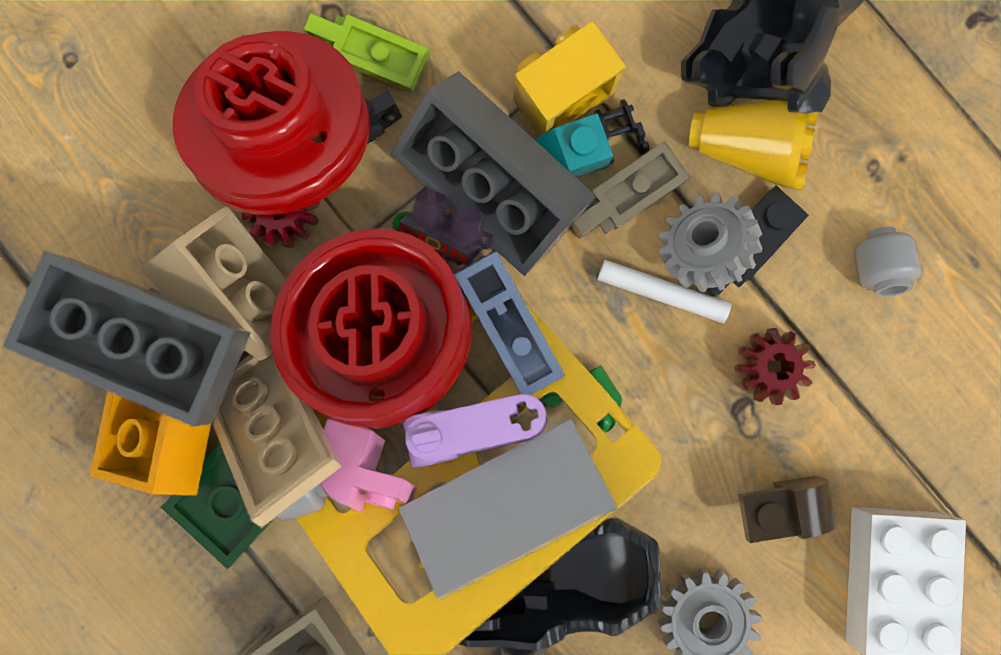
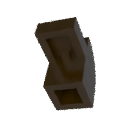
(789, 509)

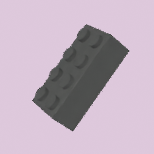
(489, 163)
(126, 339)

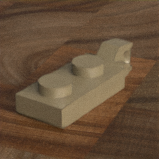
(632, 191)

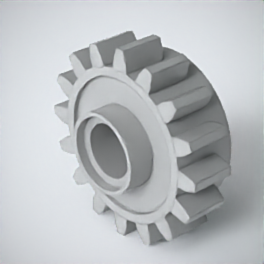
(721, 262)
(703, 595)

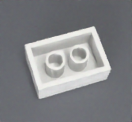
(905, 582)

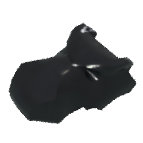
(768, 52)
(595, 587)

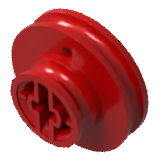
(272, 122)
(370, 322)

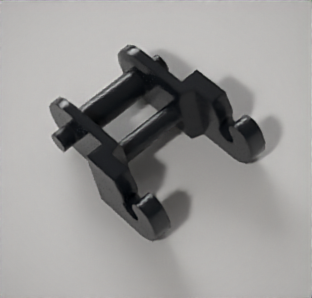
(637, 129)

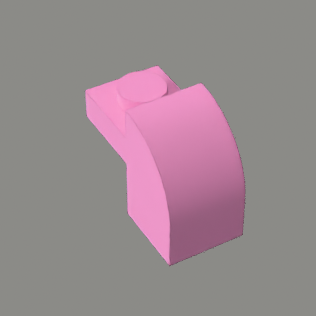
(357, 478)

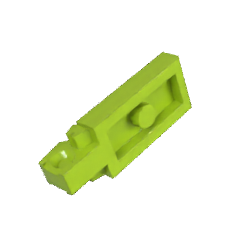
(373, 50)

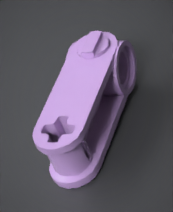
(470, 429)

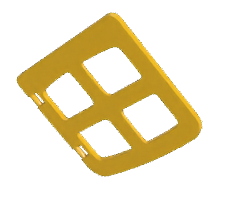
(437, 624)

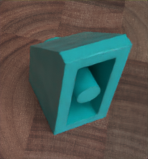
(579, 145)

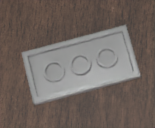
(506, 509)

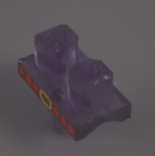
(453, 236)

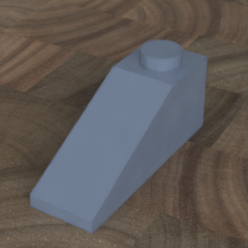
(509, 323)

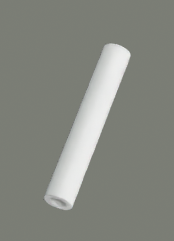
(664, 291)

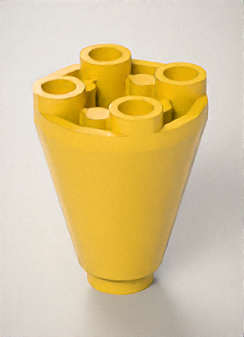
(757, 140)

